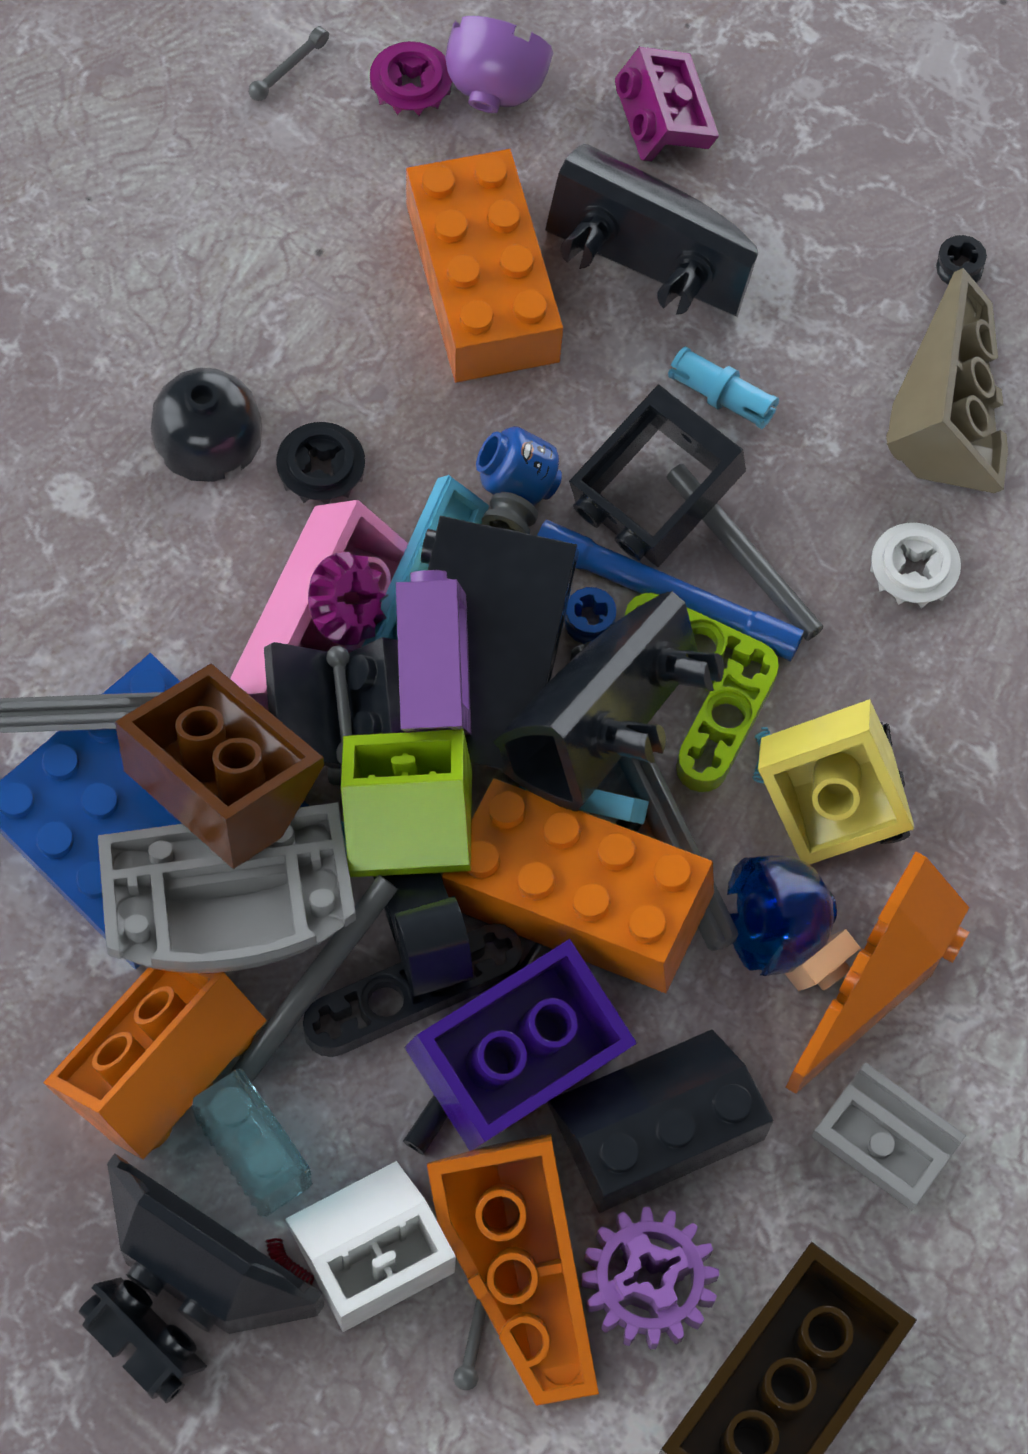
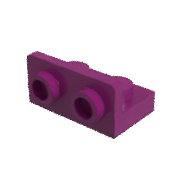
(664, 102)

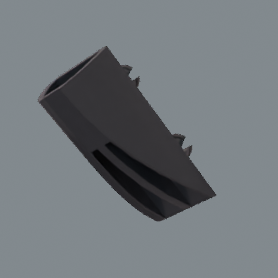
(649, 229)
(604, 703)

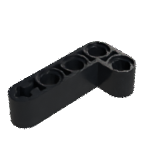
(428, 932)

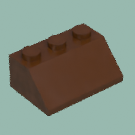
(219, 763)

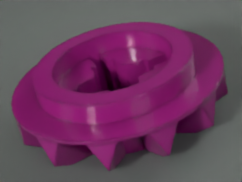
(412, 60)
(334, 619)

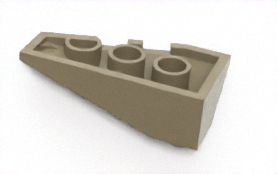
(947, 401)

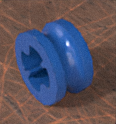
(601, 604)

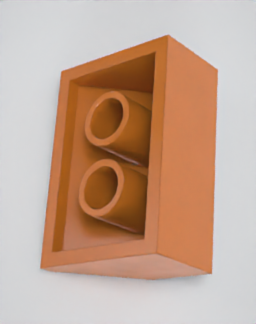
(155, 1055)

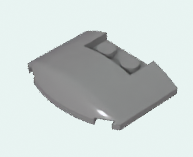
(189, 912)

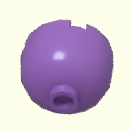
(494, 64)

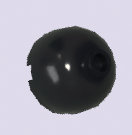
(206, 424)

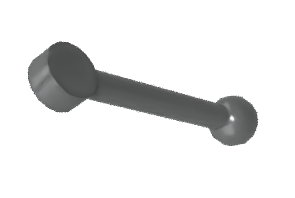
(317, 39)
(338, 658)
(466, 1375)

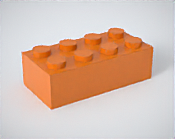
(483, 265)
(583, 879)

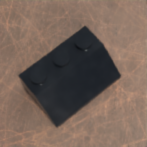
(661, 1119)

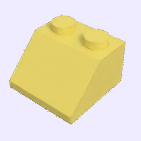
(835, 783)

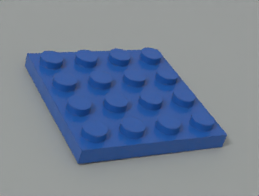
(73, 793)

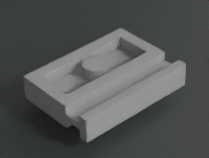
(888, 1136)

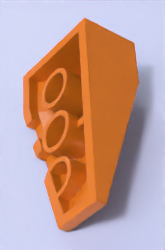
(515, 1247)

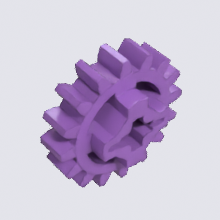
(639, 1252)

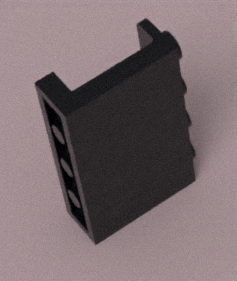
(515, 617)

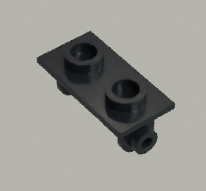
(164, 1352)

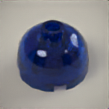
(780, 913)

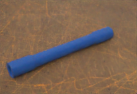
(641, 578)

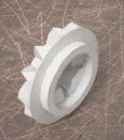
(916, 542)

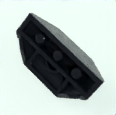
(200, 1260)

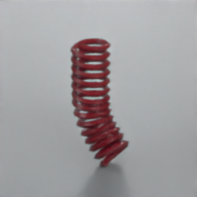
(278, 1253)

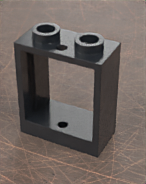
(690, 432)

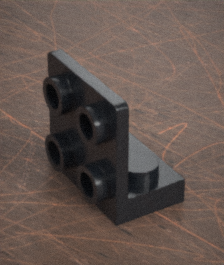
(305, 700)

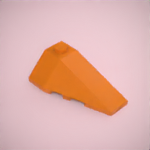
(900, 954)

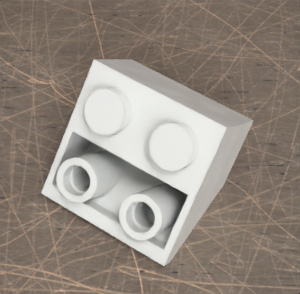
(372, 1245)

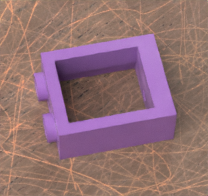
(433, 653)

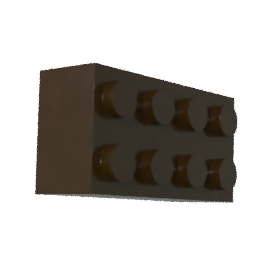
(797, 1366)

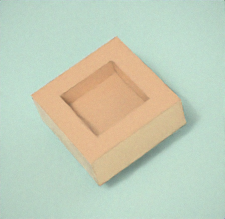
(827, 964)

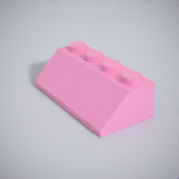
(287, 615)

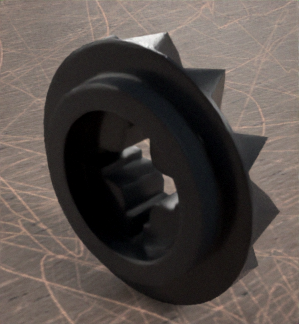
(324, 441)

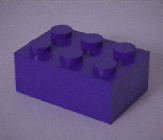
(519, 1044)

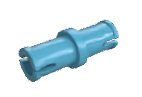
(723, 387)

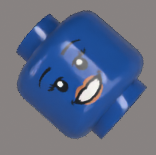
(519, 465)

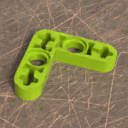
(735, 689)

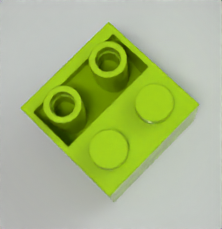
(407, 803)

